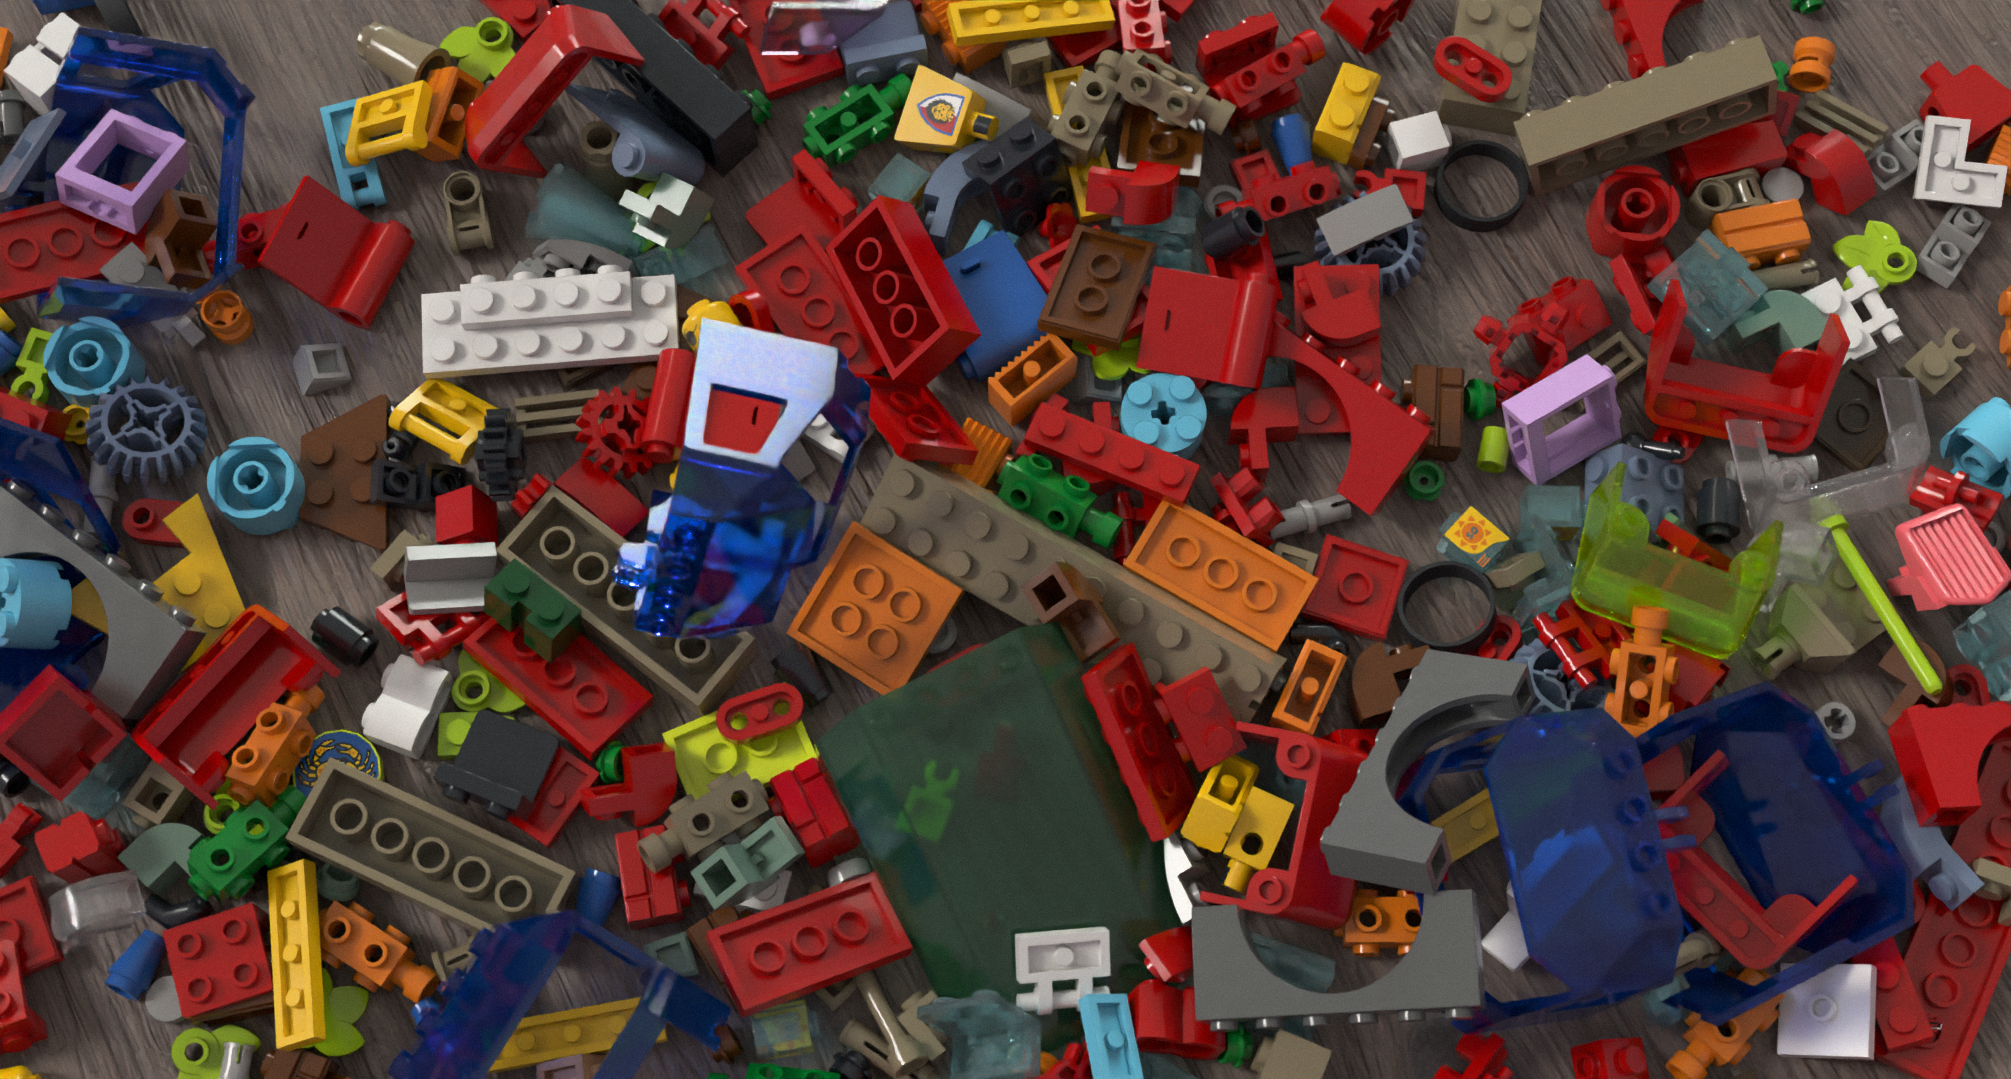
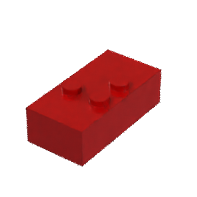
(902, 291)

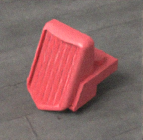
(1947, 561)

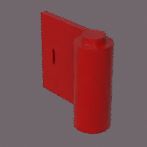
(339, 255)
(1208, 326)
(727, 417)

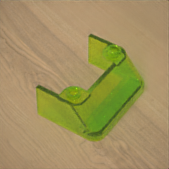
(1706, 605)

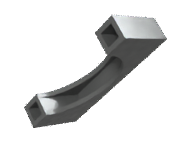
(146, 634)
(1445, 696)
(1434, 976)

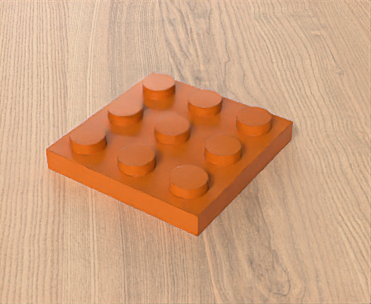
(875, 610)

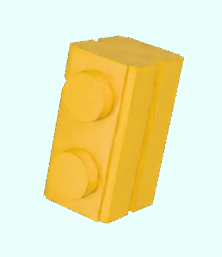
(1344, 112)
(1220, 803)

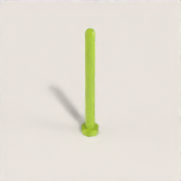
(1882, 605)

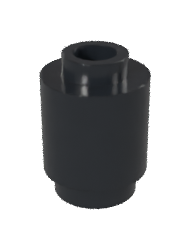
(1232, 233)
(1718, 510)
(344, 636)

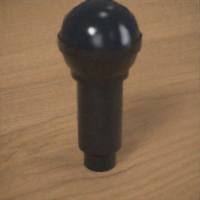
(1660, 449)

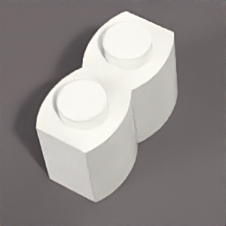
(408, 706)

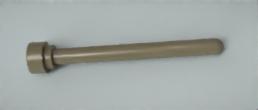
(904, 1052)

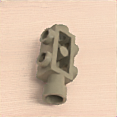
(1164, 94)
(1092, 106)
(719, 815)

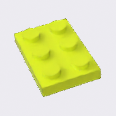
(706, 755)

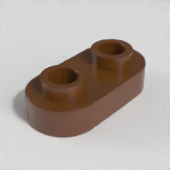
(1377, 119)

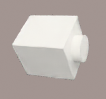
(1417, 142)

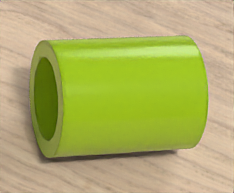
(1493, 450)

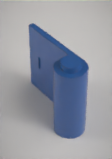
(1002, 301)

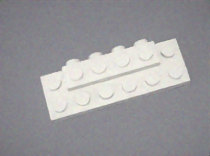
(548, 322)

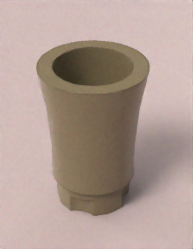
(399, 54)
(596, 155)

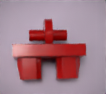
(1943, 489)
(1240, 515)
(1484, 1056)

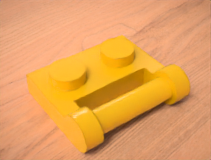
(385, 113)
(448, 407)

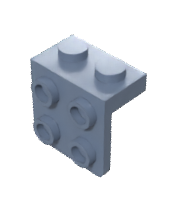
(885, 47)
(1648, 482)

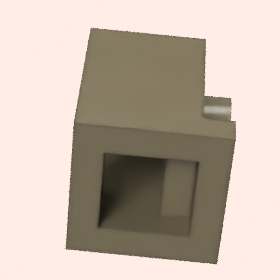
(149, 790)

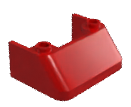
(534, 81)
(1704, 393)
(223, 696)
(1306, 891)
(1719, 903)

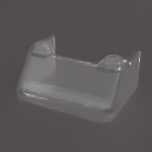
(1783, 487)

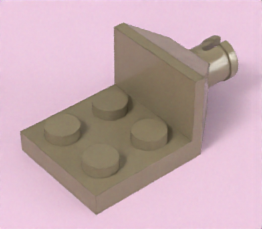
(1818, 625)

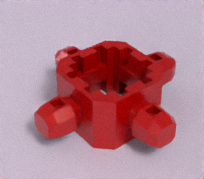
(1490, 331)

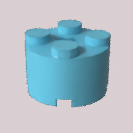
(91, 360)
(1167, 399)
(1983, 446)
(257, 486)
(32, 603)

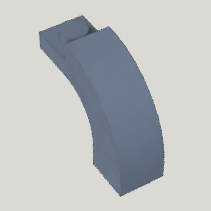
(947, 193)
(1928, 851)

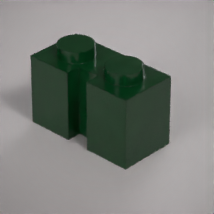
(527, 601)

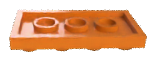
(1221, 573)

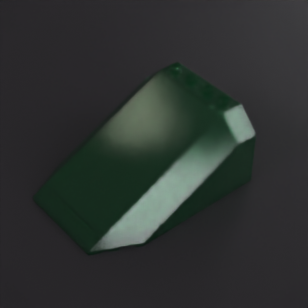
(1000, 818)

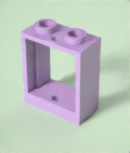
(111, 202)
(1548, 456)

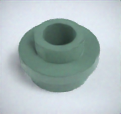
(336, 884)

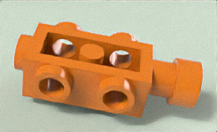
(1637, 683)
(274, 749)
(1390, 924)
(360, 944)
(1710, 1046)

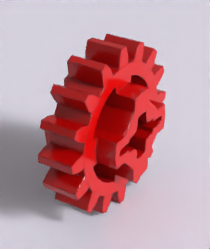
(619, 435)

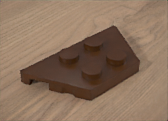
(338, 474)

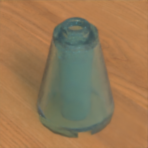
(581, 211)

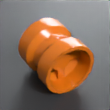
(1812, 64)
(218, 313)

